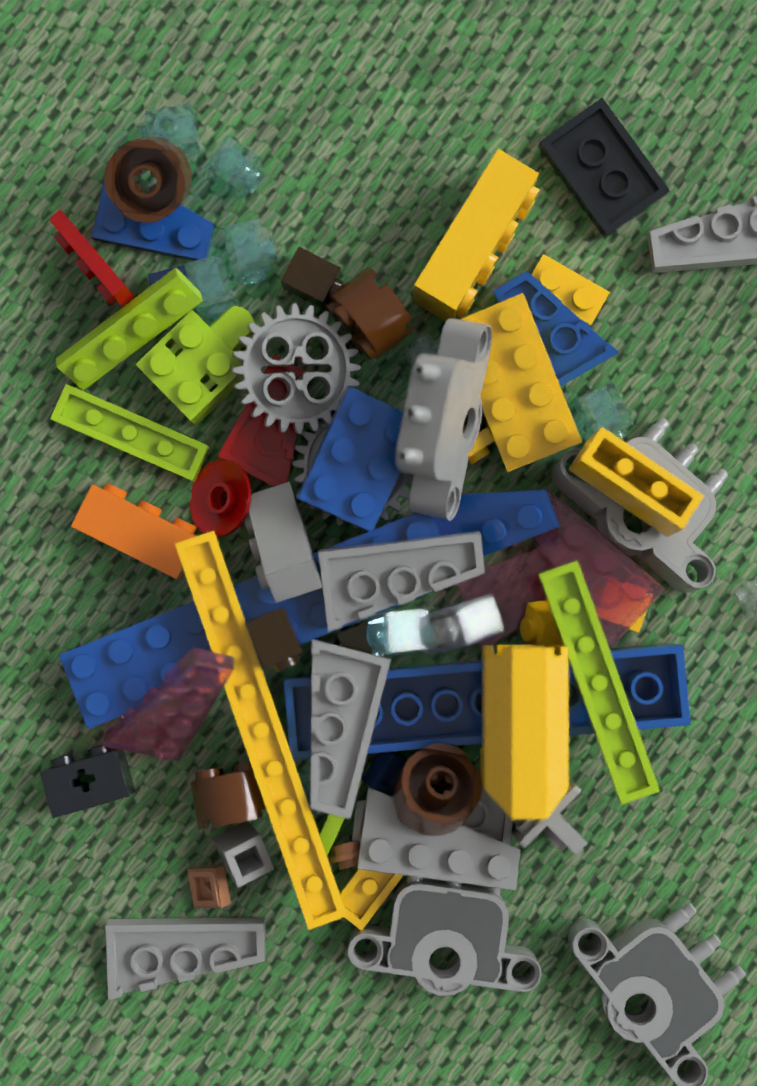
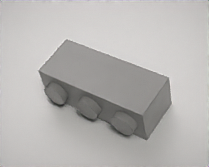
(281, 543)

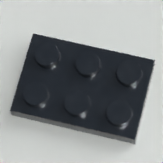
(603, 168)

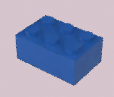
(355, 461)

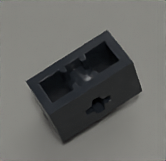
(69, 795)

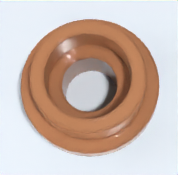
(345, 854)

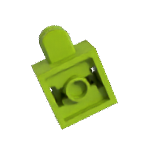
(196, 360)

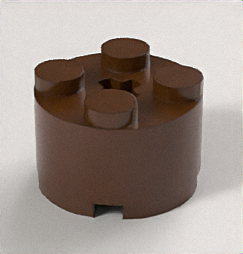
(132, 193)
(370, 314)
(455, 779)
(226, 797)

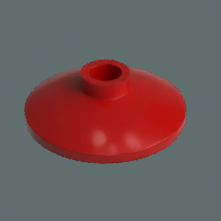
(220, 497)

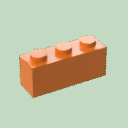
(133, 528)

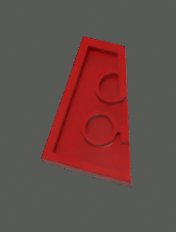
(90, 261)
(259, 448)

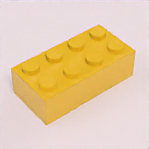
(477, 233)
(522, 389)

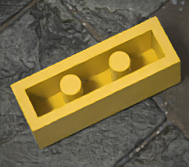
(636, 482)

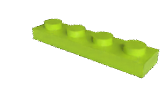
(129, 329)
(130, 432)

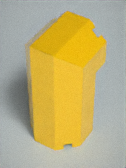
(525, 728)

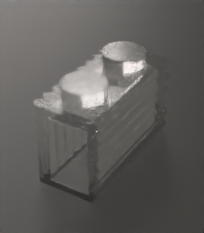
(464, 624)

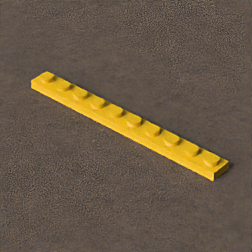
(262, 731)

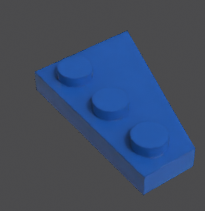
(177, 235)
(567, 338)
(502, 517)

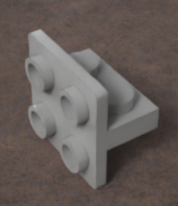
(555, 826)

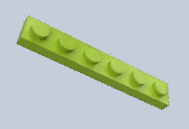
(598, 682)

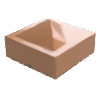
(209, 886)

